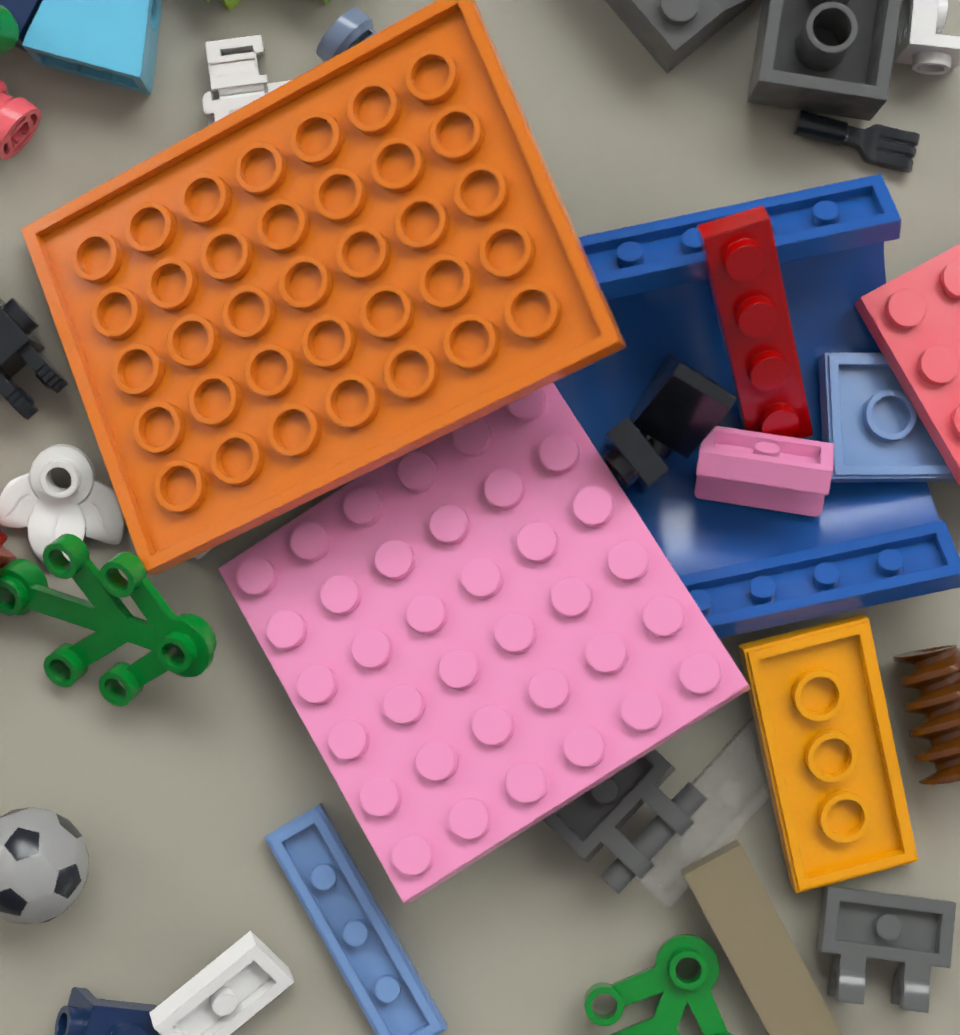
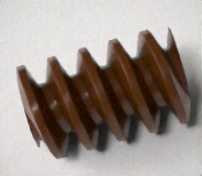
(939, 701)

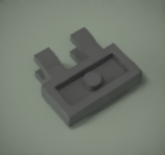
(884, 927)

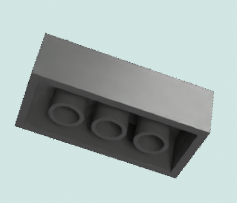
(825, 55)

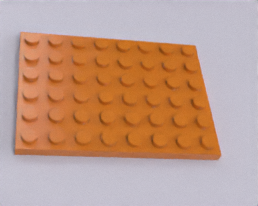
(318, 285)

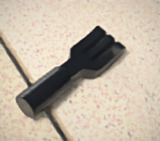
(876, 144)

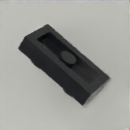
(632, 457)

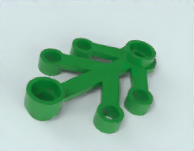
(176, 642)
(673, 989)

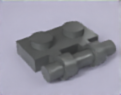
(600, 813)

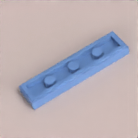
(354, 926)

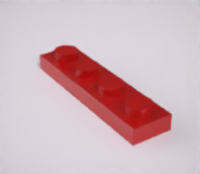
(755, 323)

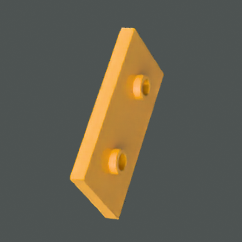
(828, 752)

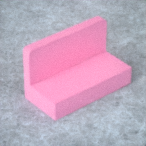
(764, 471)

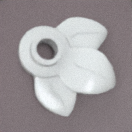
(50, 510)

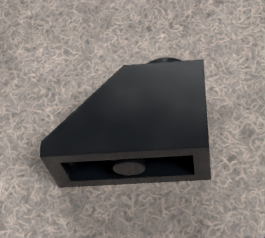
(679, 408)

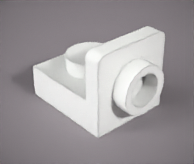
(918, 39)

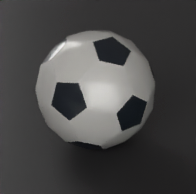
(40, 865)

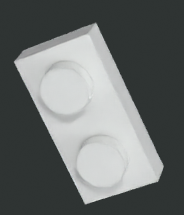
(224, 991)

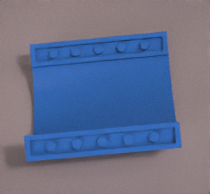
(741, 561)

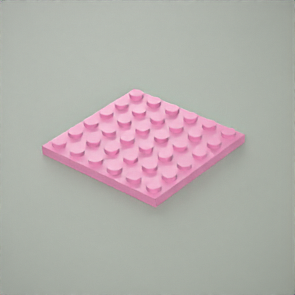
(479, 636)

